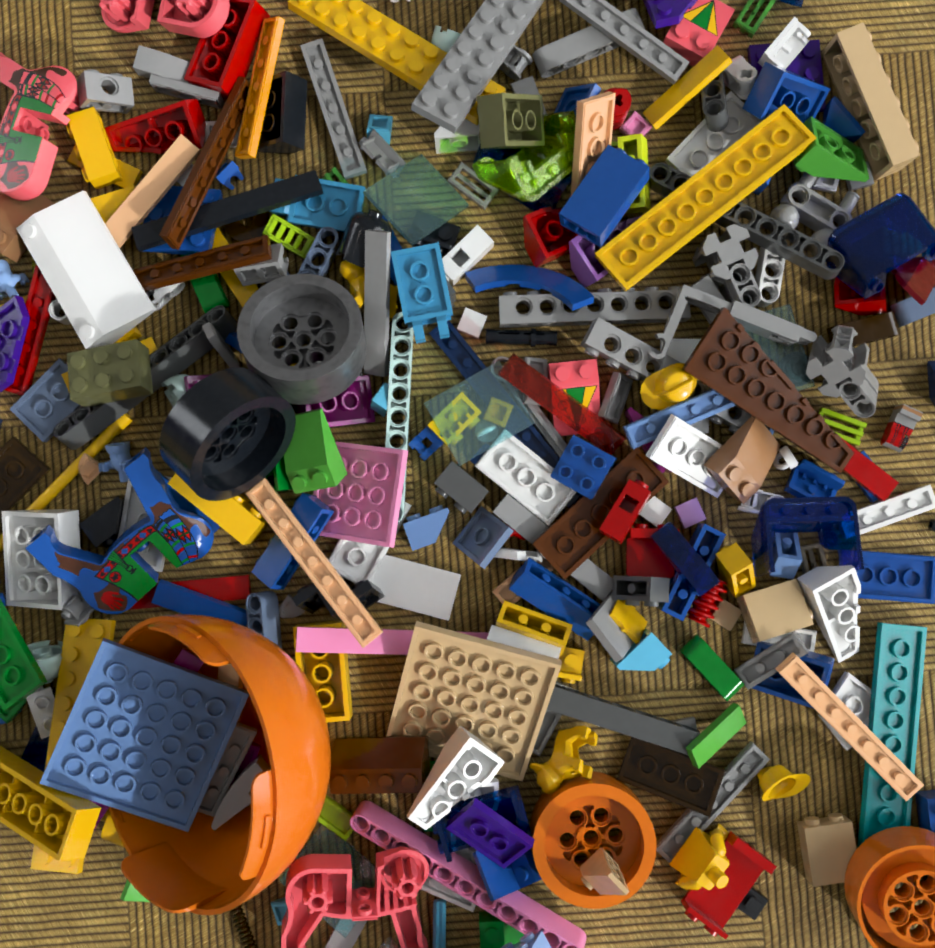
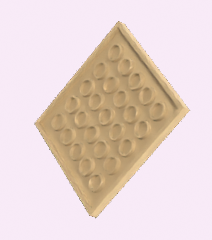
(476, 685)

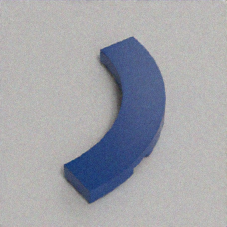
(532, 277)

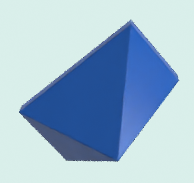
(841, 120)

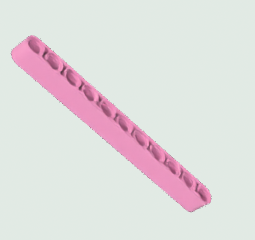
(464, 878)

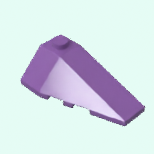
(583, 259)

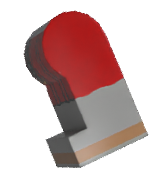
(900, 427)

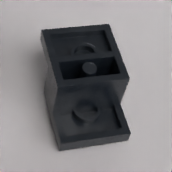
(311, 599)

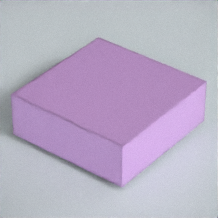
(690, 512)

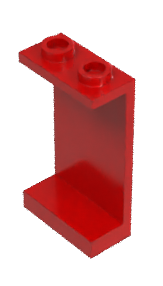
(717, 905)

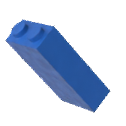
(604, 195)

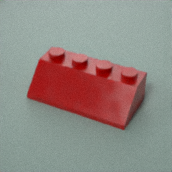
(230, 51)

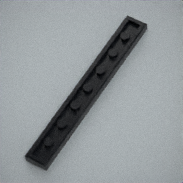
(236, 208)

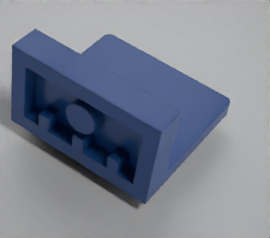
(583, 467)
(502, 881)

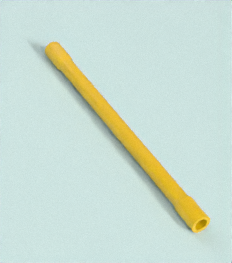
(72, 470)

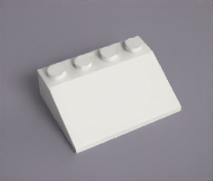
(25, 577)

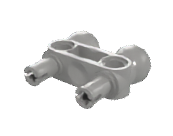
(813, 209)

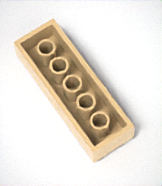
(870, 100)

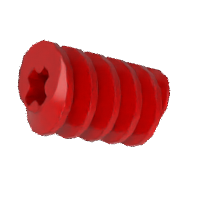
(622, 106)
(705, 603)

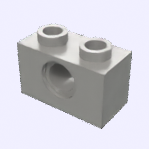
(91, 93)

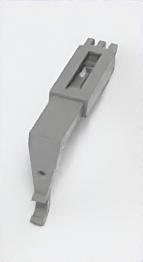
(749, 317)

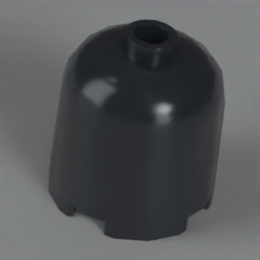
(353, 239)

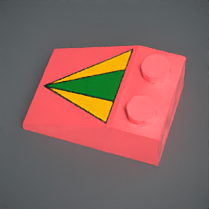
(699, 30)
(581, 382)

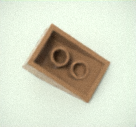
(12, 215)
(744, 460)

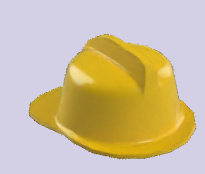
(667, 387)
(780, 782)

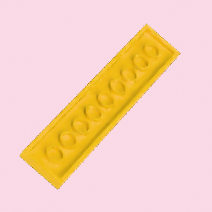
(380, 41)
(705, 197)
(77, 655)

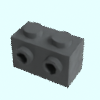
(460, 487)
(641, 588)

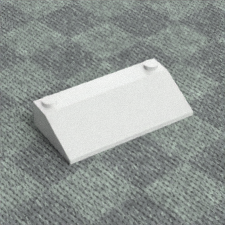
(86, 270)

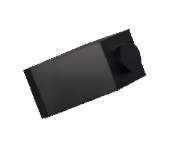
(104, 524)

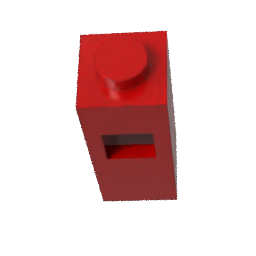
(625, 510)

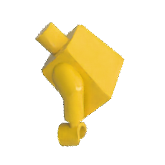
(702, 860)

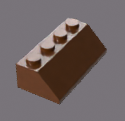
(379, 765)

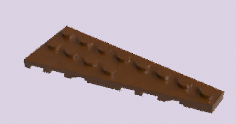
(745, 376)

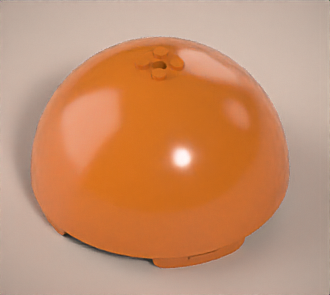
(227, 866)

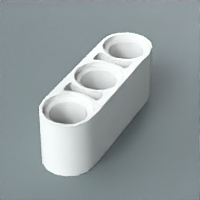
(766, 282)

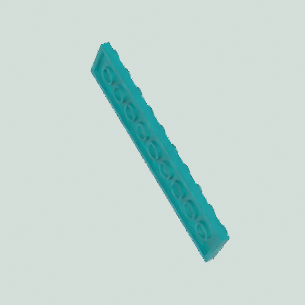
(893, 721)

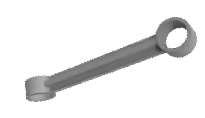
(541, 421)

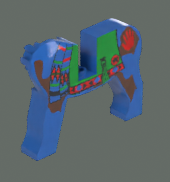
(122, 576)

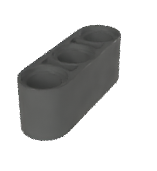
(715, 104)

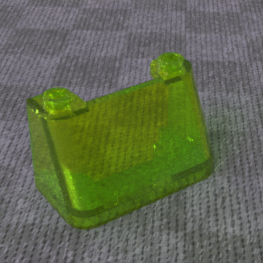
(537, 168)

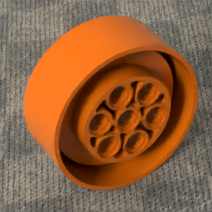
(631, 848)
(870, 890)

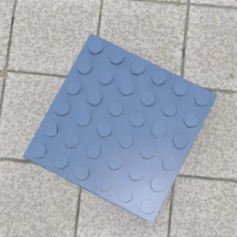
(144, 736)

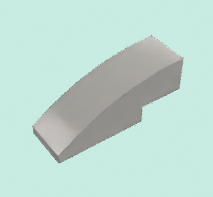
(158, 63)
(239, 793)

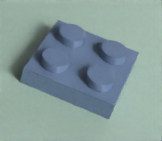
(483, 537)

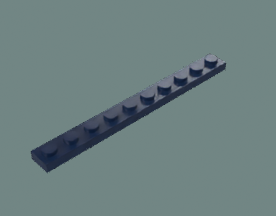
(468, 365)

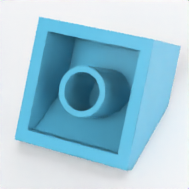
(645, 655)

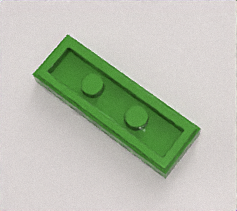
(716, 735)

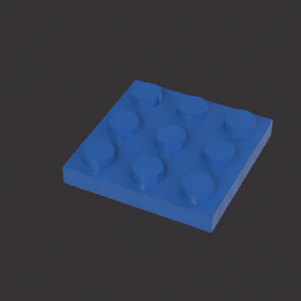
(191, 244)

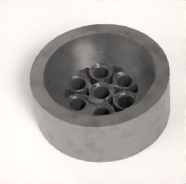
(303, 303)

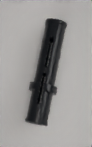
(526, 337)

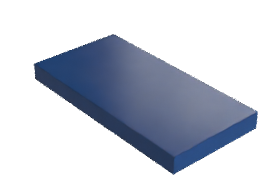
(897, 577)

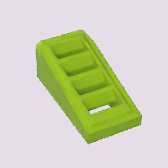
(271, 226)

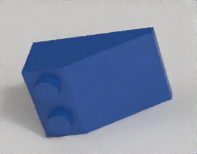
(779, 87)
(779, 687)

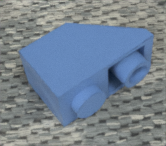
(425, 529)

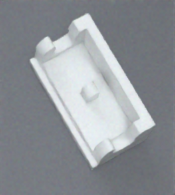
(786, 45)

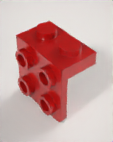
(644, 555)

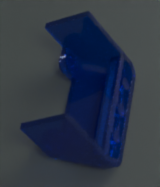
(829, 516)

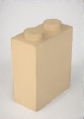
(775, 610)
(826, 848)

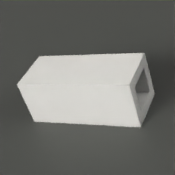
(466, 254)

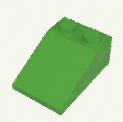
(831, 155)
(313, 456)

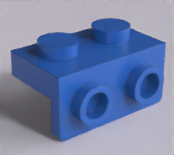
(812, 481)

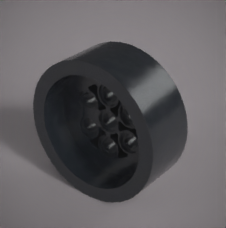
(227, 433)

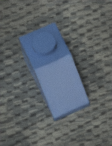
(786, 555)

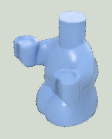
(8, 280)
(119, 455)

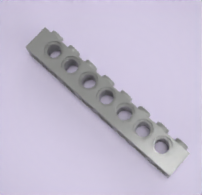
(583, 316)
(622, 341)

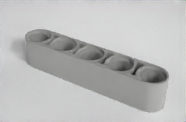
(576, 48)

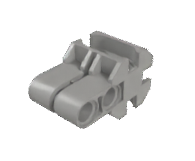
(730, 265)
(844, 371)

